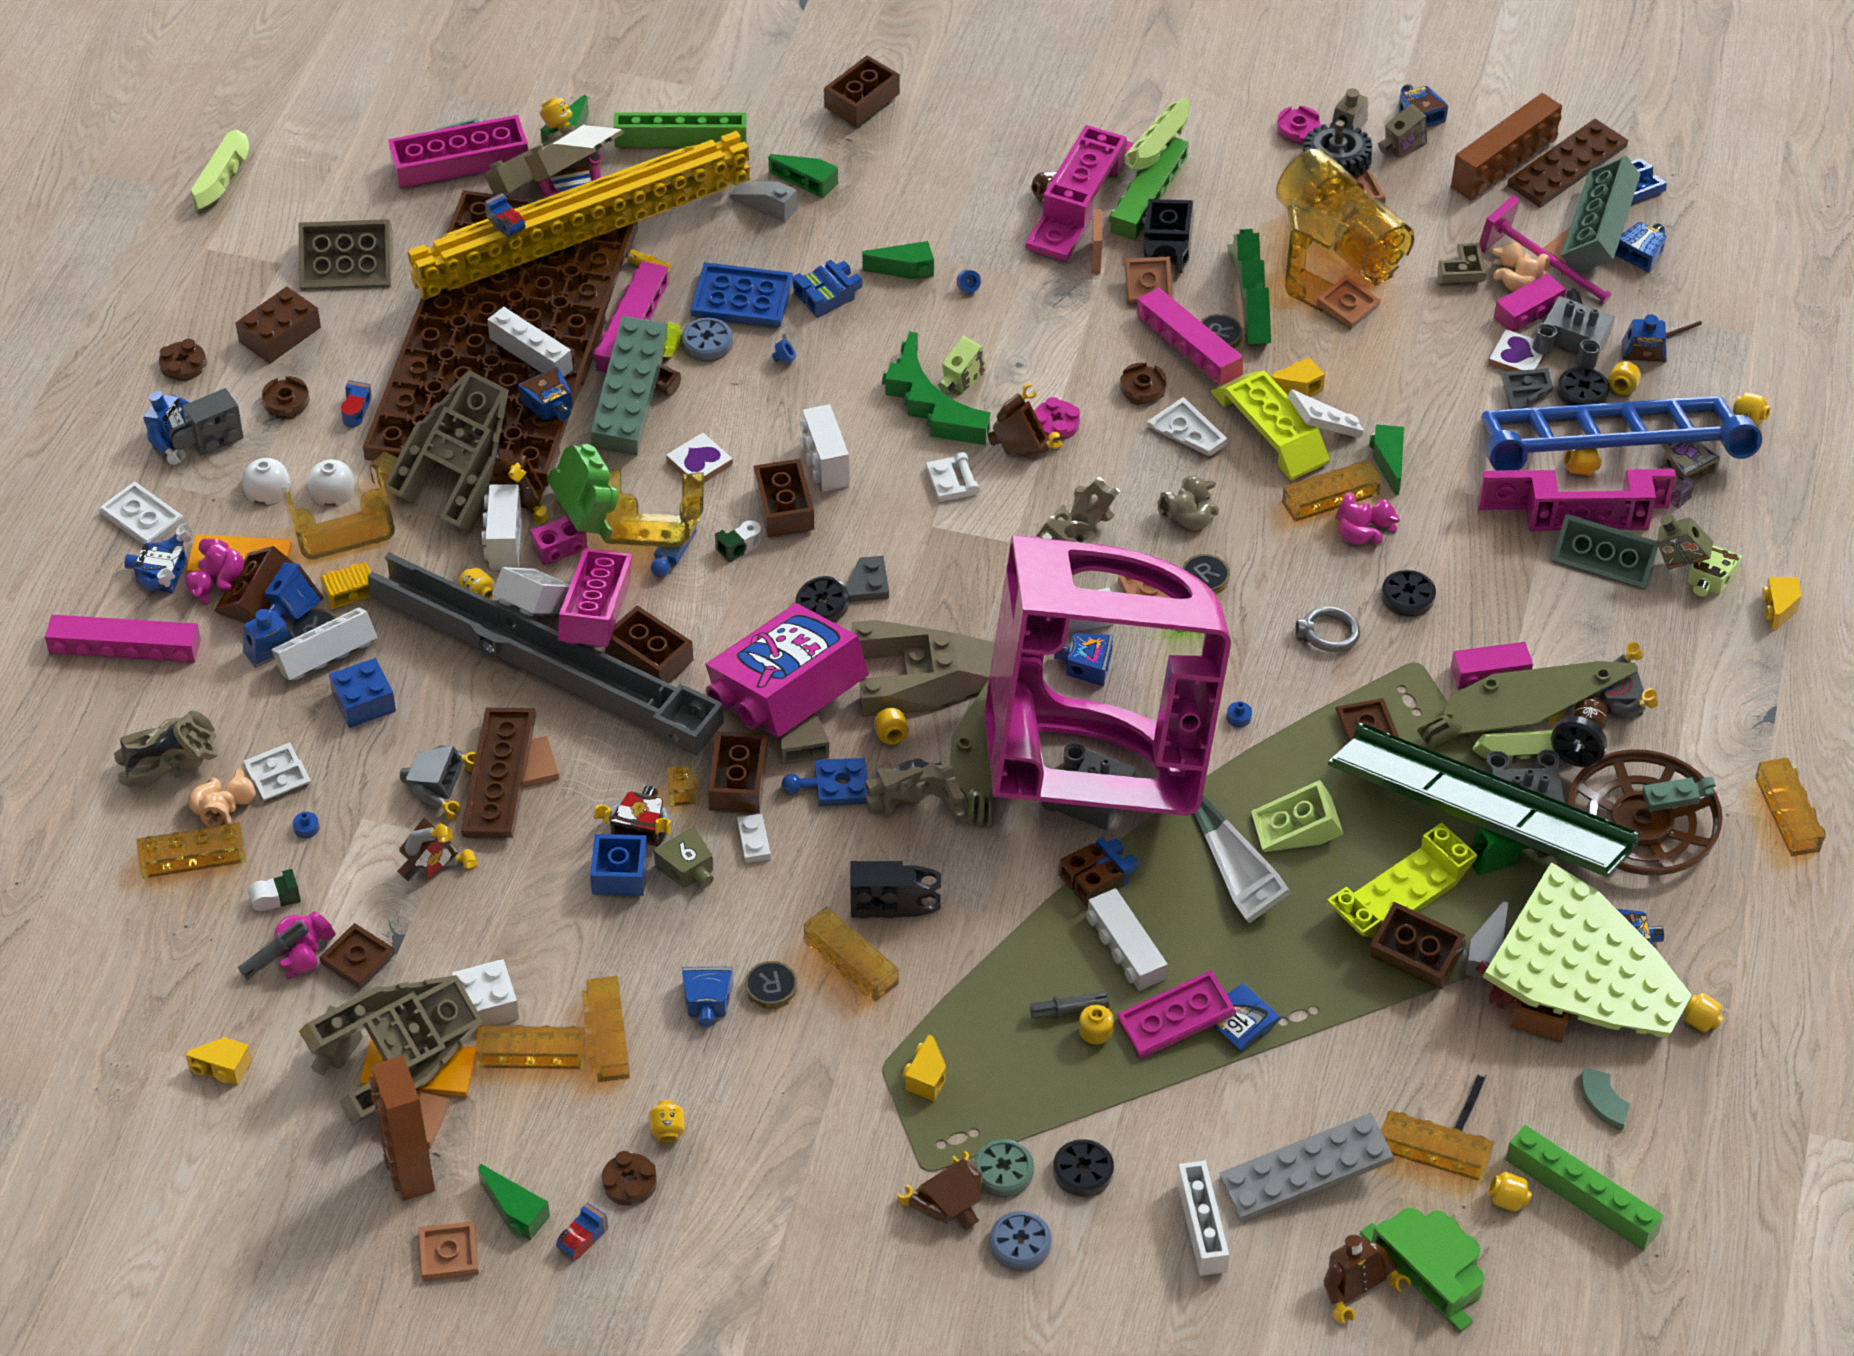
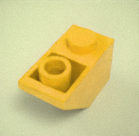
(1302, 377)
(1782, 599)
(220, 1059)
(927, 1071)

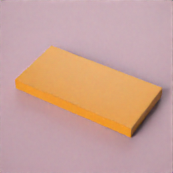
(241, 544)
(450, 1080)

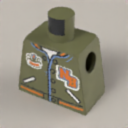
(1682, 542)

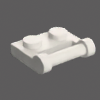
(945, 481)

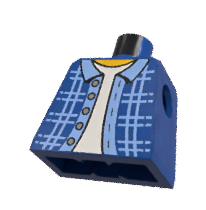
(1642, 245)

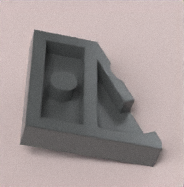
(1526, 386)
(868, 580)

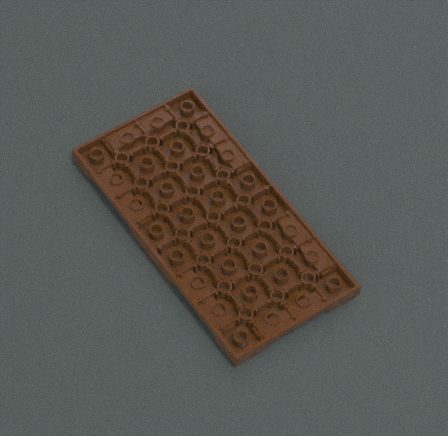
(449, 335)

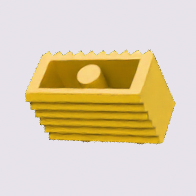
(346, 585)

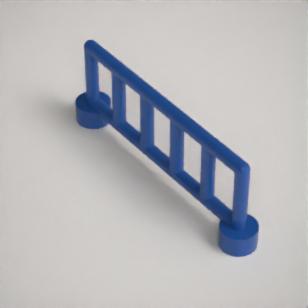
(1510, 452)

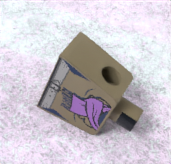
(1405, 132)
(1691, 460)

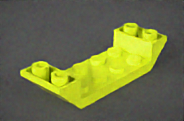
(1276, 418)
(1411, 882)

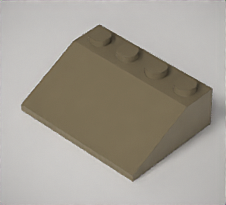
(345, 254)

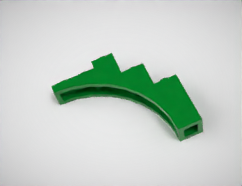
(1251, 278)
(944, 415)

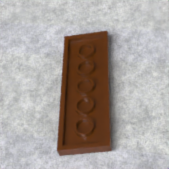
(1567, 162)
(499, 772)

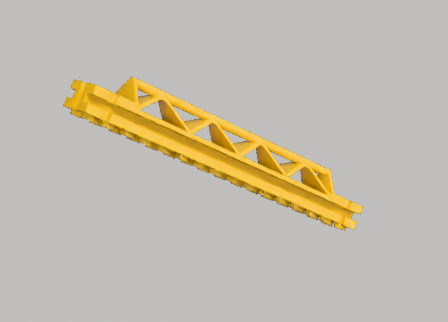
(581, 214)

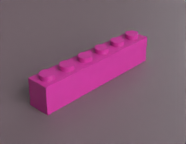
(639, 302)
(1190, 336)
(123, 638)

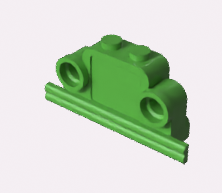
(583, 489)
(1435, 1259)

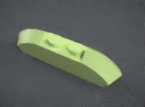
(1162, 130)
(220, 169)
(1514, 743)

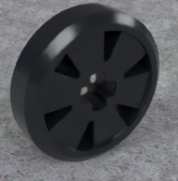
(1583, 386)
(821, 589)
(1404, 603)
(1592, 744)
(1076, 1180)

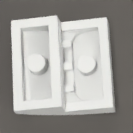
(276, 772)

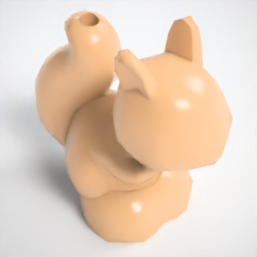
(1525, 267)
(215, 805)

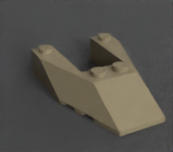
(548, 157)
(460, 435)
(937, 665)
(414, 1020)

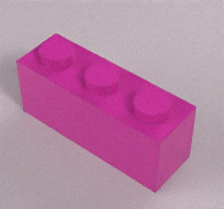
(1528, 303)
(1478, 663)

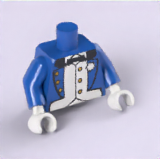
(161, 416)
(161, 562)

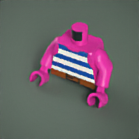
(570, 178)

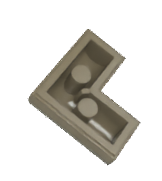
(1467, 269)

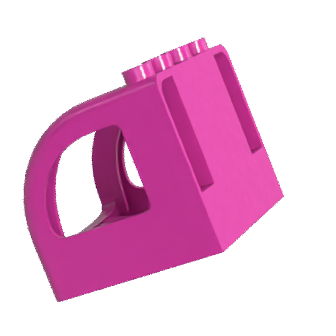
(1019, 704)

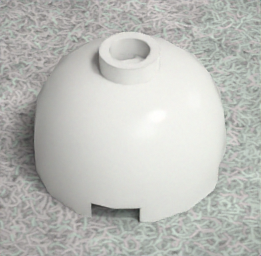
(264, 481)
(331, 483)

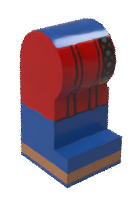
(503, 215)
(357, 403)
(583, 1231)

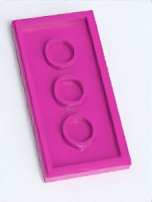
(1176, 1014)

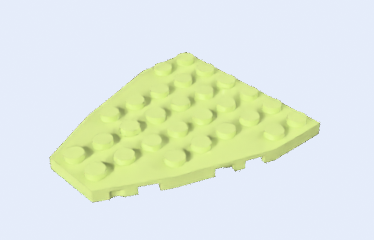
(1586, 960)

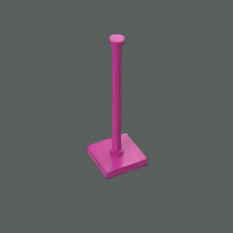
(1501, 223)

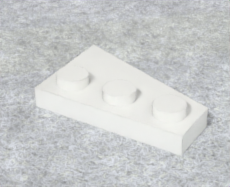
(1324, 416)
(1189, 427)

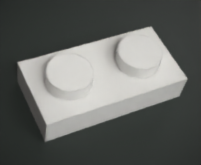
(753, 838)

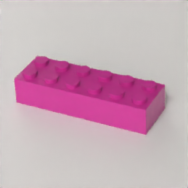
(456, 150)
(595, 598)

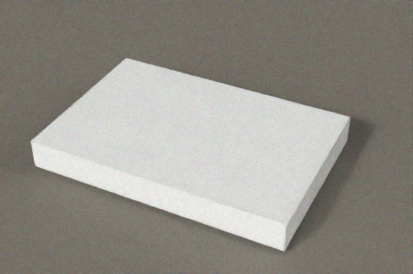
(141, 514)

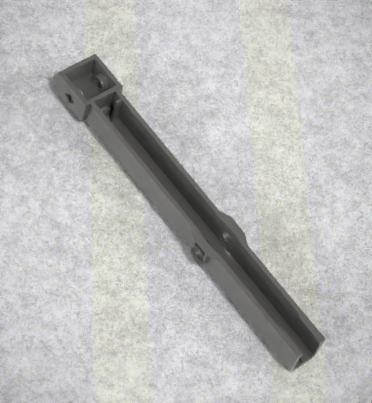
(672, 712)

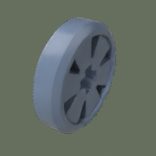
(697, 331)
(1005, 1237)

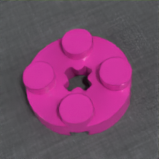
(1290, 118)
(1062, 410)

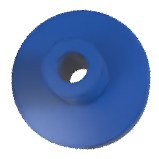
(968, 281)
(784, 352)
(1239, 714)
(306, 825)

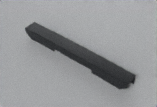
(1463, 1118)

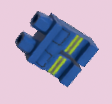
(826, 287)

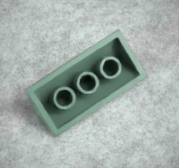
(1606, 551)

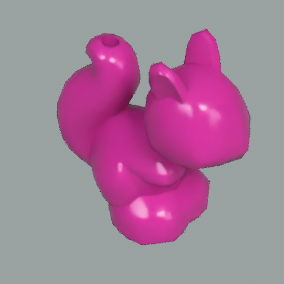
(1356, 517)
(218, 561)
(302, 957)

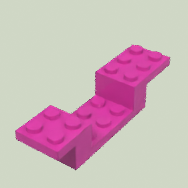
(1072, 191)
(1546, 506)

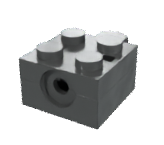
(209, 423)

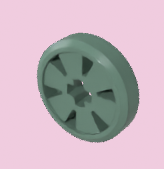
(1010, 1155)

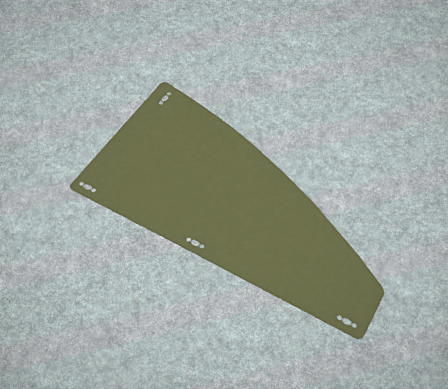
(1032, 1075)

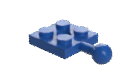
(828, 790)

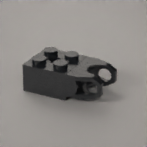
(1169, 230)
(891, 889)

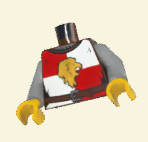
(637, 815)
(430, 850)

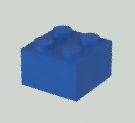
(362, 692)
(619, 864)

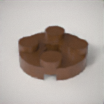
(172, 354)
(1142, 393)
(288, 406)
(633, 1191)

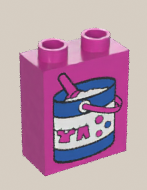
(786, 670)

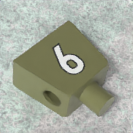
(686, 859)

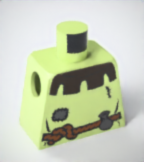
(963, 366)
(1715, 573)

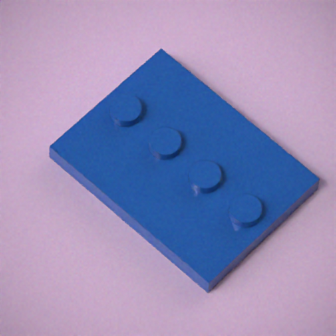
(742, 294)

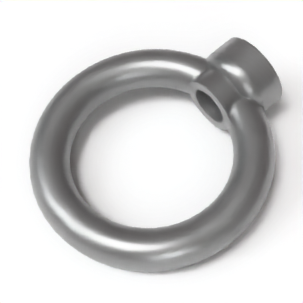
(1305, 629)

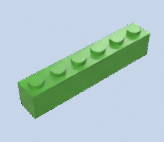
(676, 129)
(1149, 183)
(1584, 1187)

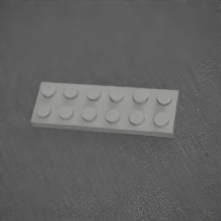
(1306, 1167)

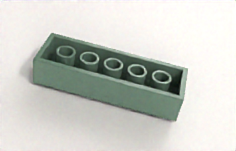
(1600, 215)
(629, 385)

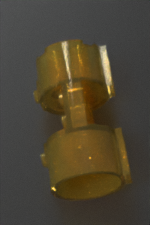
(1375, 234)

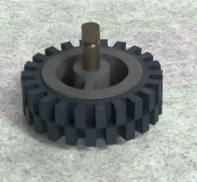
(1344, 145)

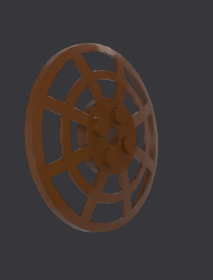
(1661, 821)

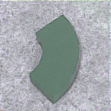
(1603, 1099)

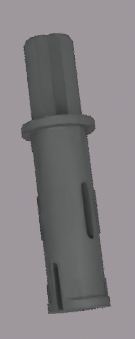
(273, 949)
(1067, 1005)

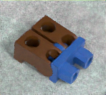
(1097, 869)

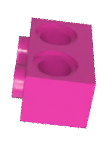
(557, 540)

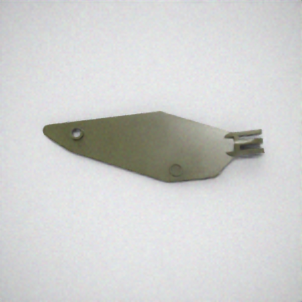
(1521, 698)
(971, 762)

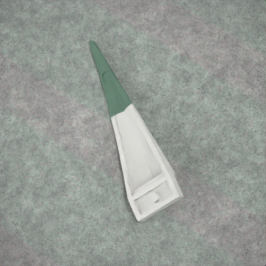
(1248, 876)

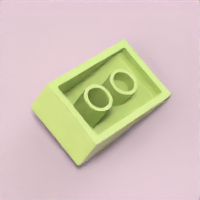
(1298, 819)

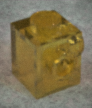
(681, 785)

